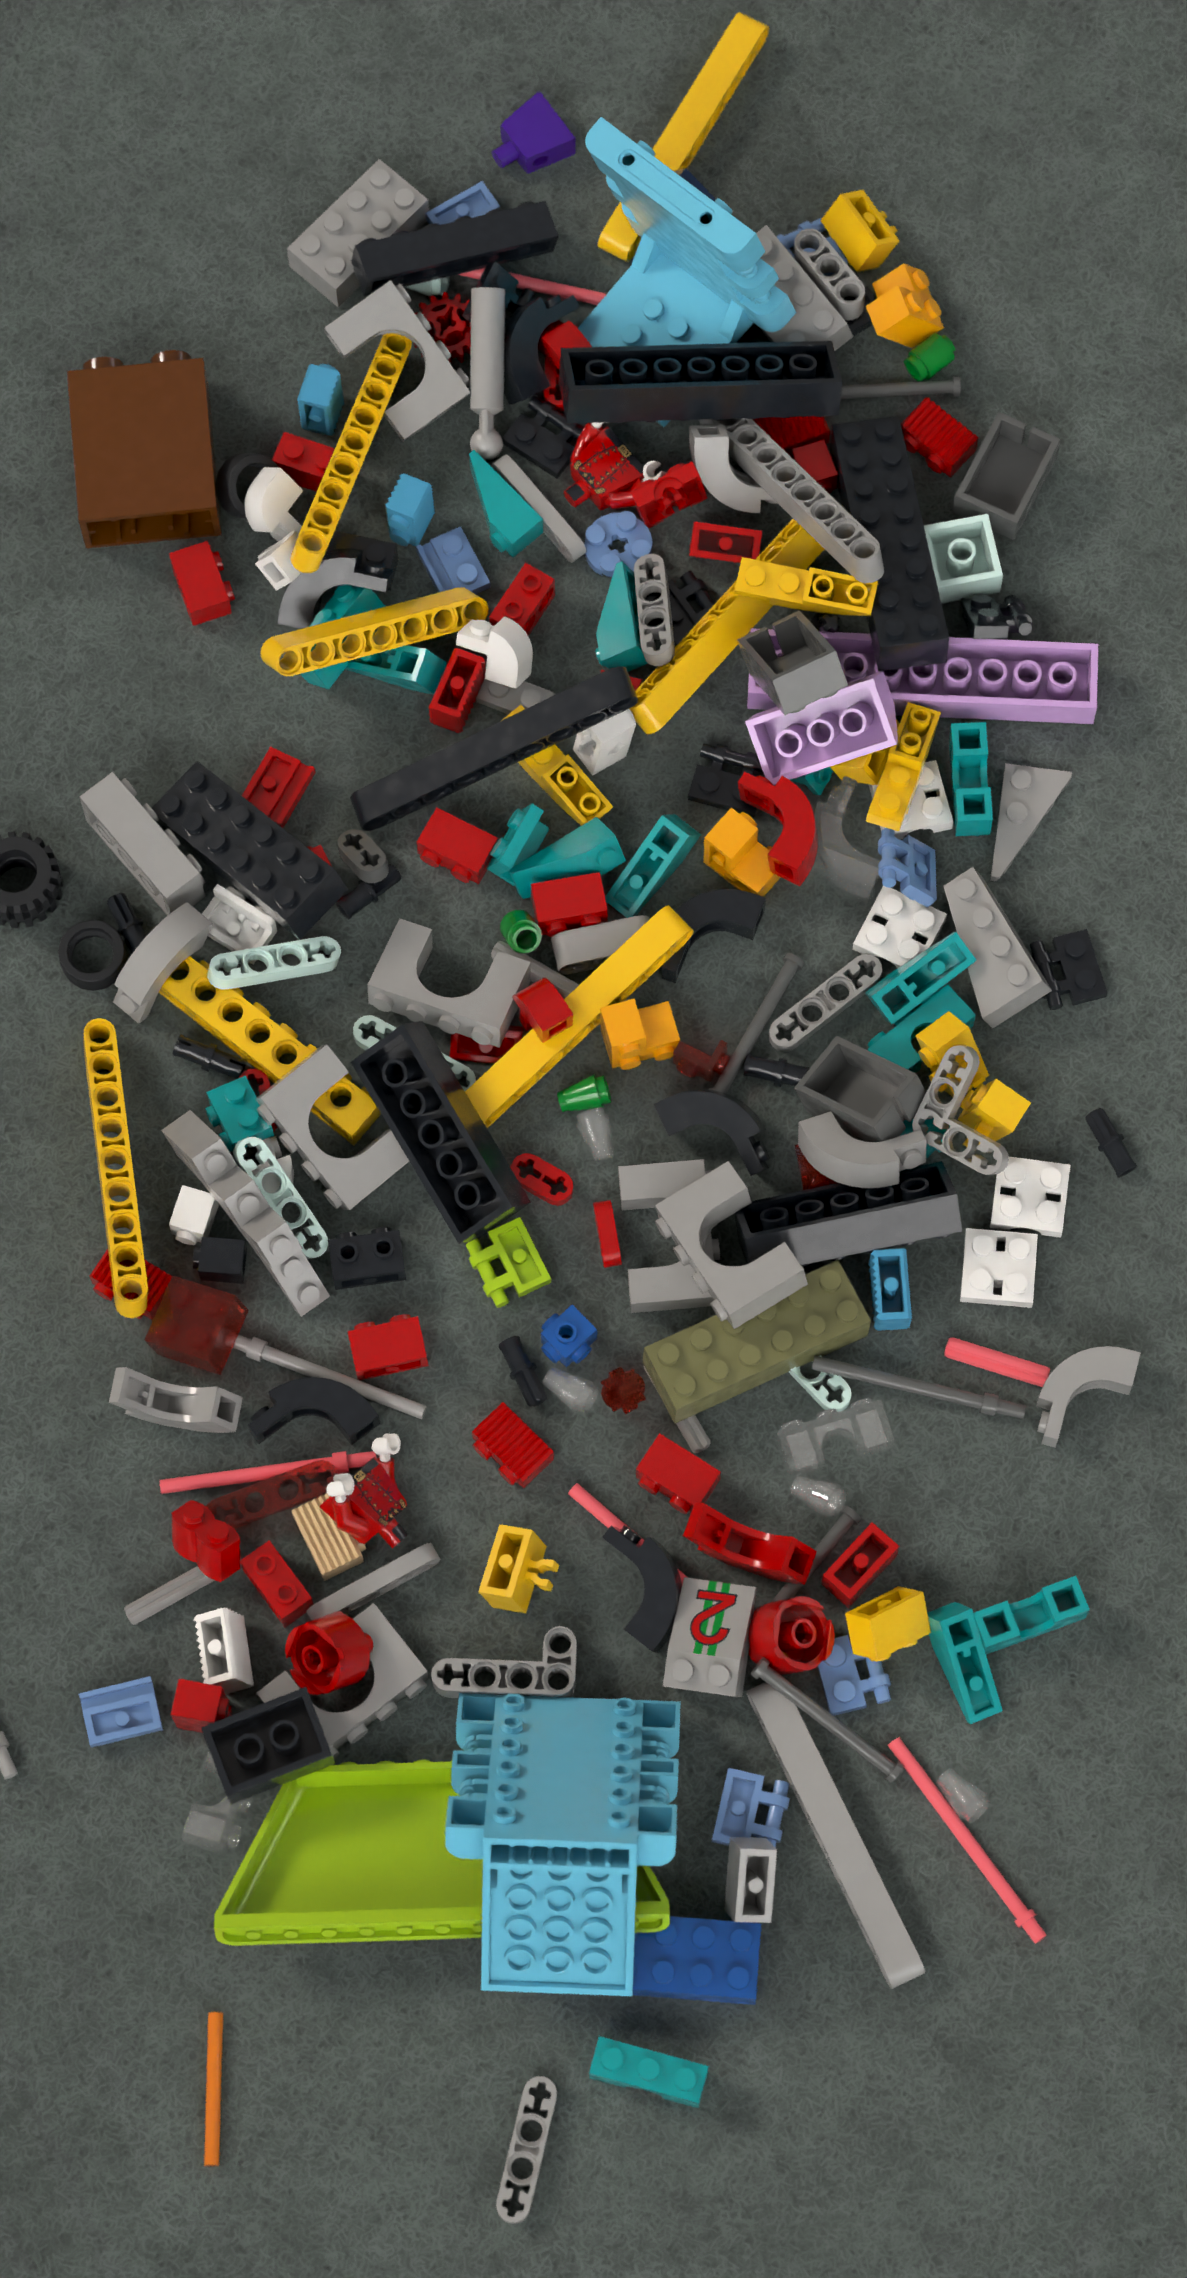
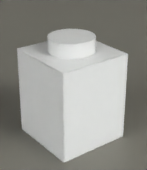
(193, 1215)

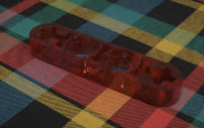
(270, 1491)

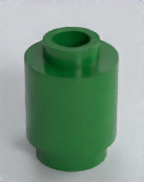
(930, 357)
(520, 931)

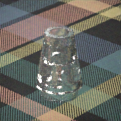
(596, 1133)
(571, 1389)
(819, 1495)
(964, 1797)

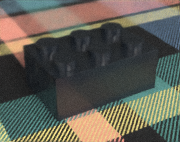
(268, 1745)

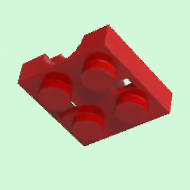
(678, 488)

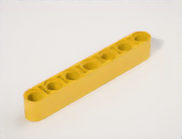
(360, 630)

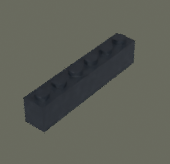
(455, 247)

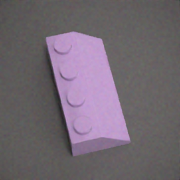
(826, 731)

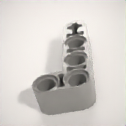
(506, 1669)

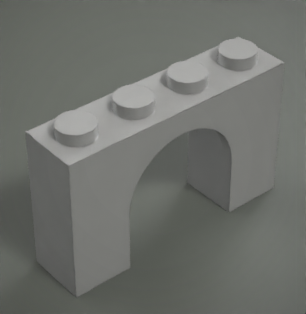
(389, 313)
(478, 1015)
(289, 1106)
(670, 1285)
(738, 1290)
(395, 1676)

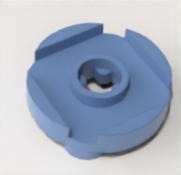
(621, 527)

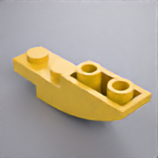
(804, 589)
(903, 767)
(565, 782)

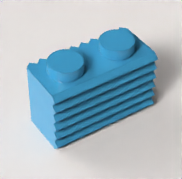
(320, 399)
(409, 510)
(890, 1289)

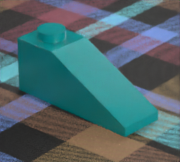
(508, 516)
(619, 624)
(403, 666)
(581, 852)
(652, 864)
(920, 977)
(964, 1660)

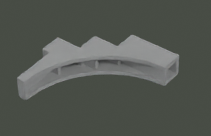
(248, 1209)

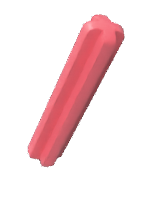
(996, 1362)

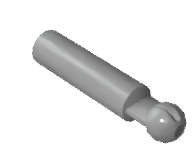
(487, 367)

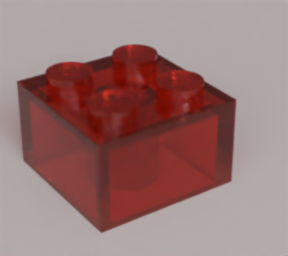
(196, 1325)

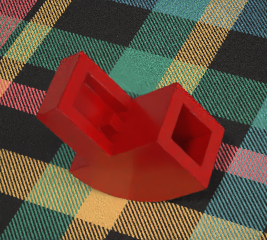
(543, 1009)

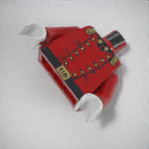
(605, 470)
(370, 1498)

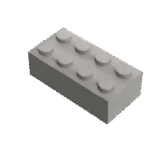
(371, 208)
(814, 315)
(142, 844)

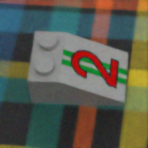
(710, 1638)

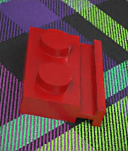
(278, 785)

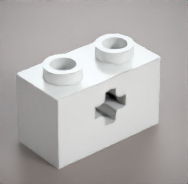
(605, 742)

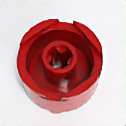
(791, 1635)
(328, 1653)

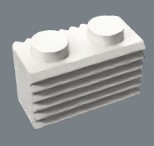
(224, 1650)

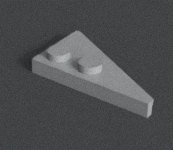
(1025, 800)

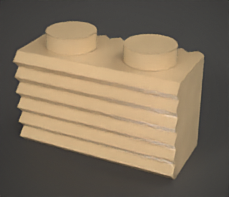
(330, 1547)

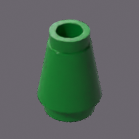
(585, 1094)

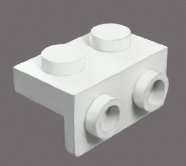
(238, 923)

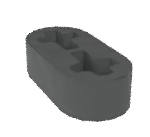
(368, 852)

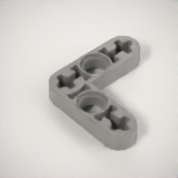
(944, 1115)

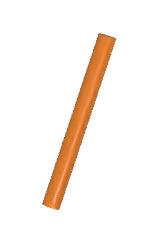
(213, 2089)

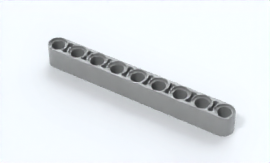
(803, 498)
(837, 1835)

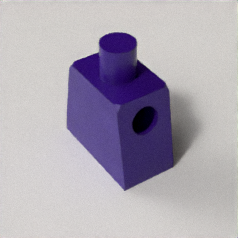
(534, 137)

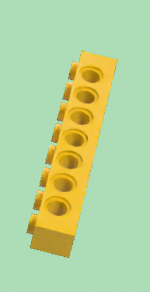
(347, 1121)

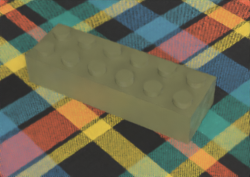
(720, 1362)

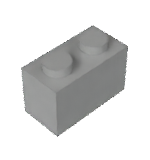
(750, 1879)

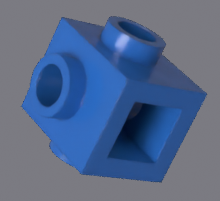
(569, 1325)

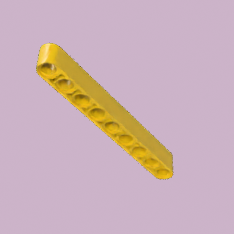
(694, 117)
(350, 453)
(716, 635)
(605, 986)
(118, 1181)

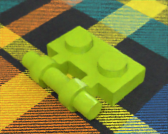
(519, 1258)

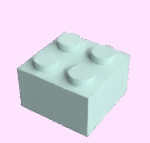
(964, 558)

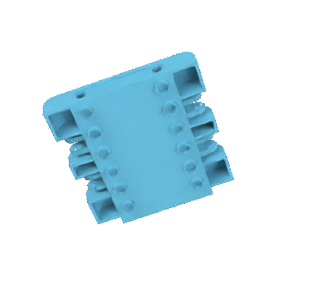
(695, 262)
(562, 1813)

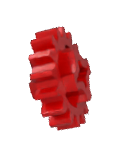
(439, 316)

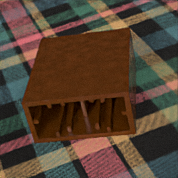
(143, 450)

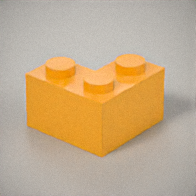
(904, 307)
(737, 855)
(638, 1033)

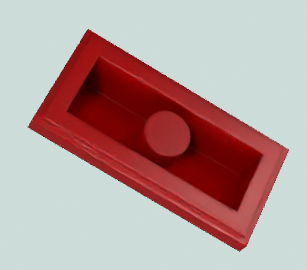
(468, 1050)

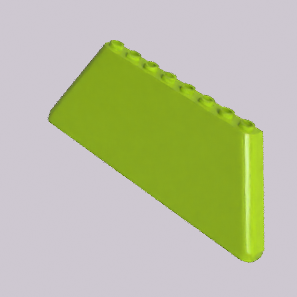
(368, 1860)

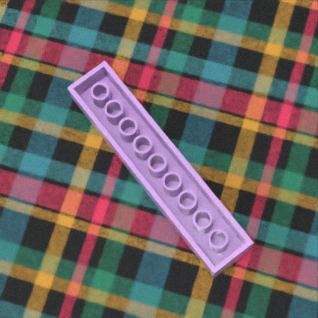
(979, 680)

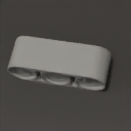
(825, 260)
(592, 945)

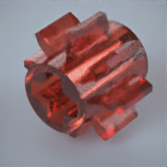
(623, 1390)

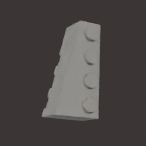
(1004, 972)

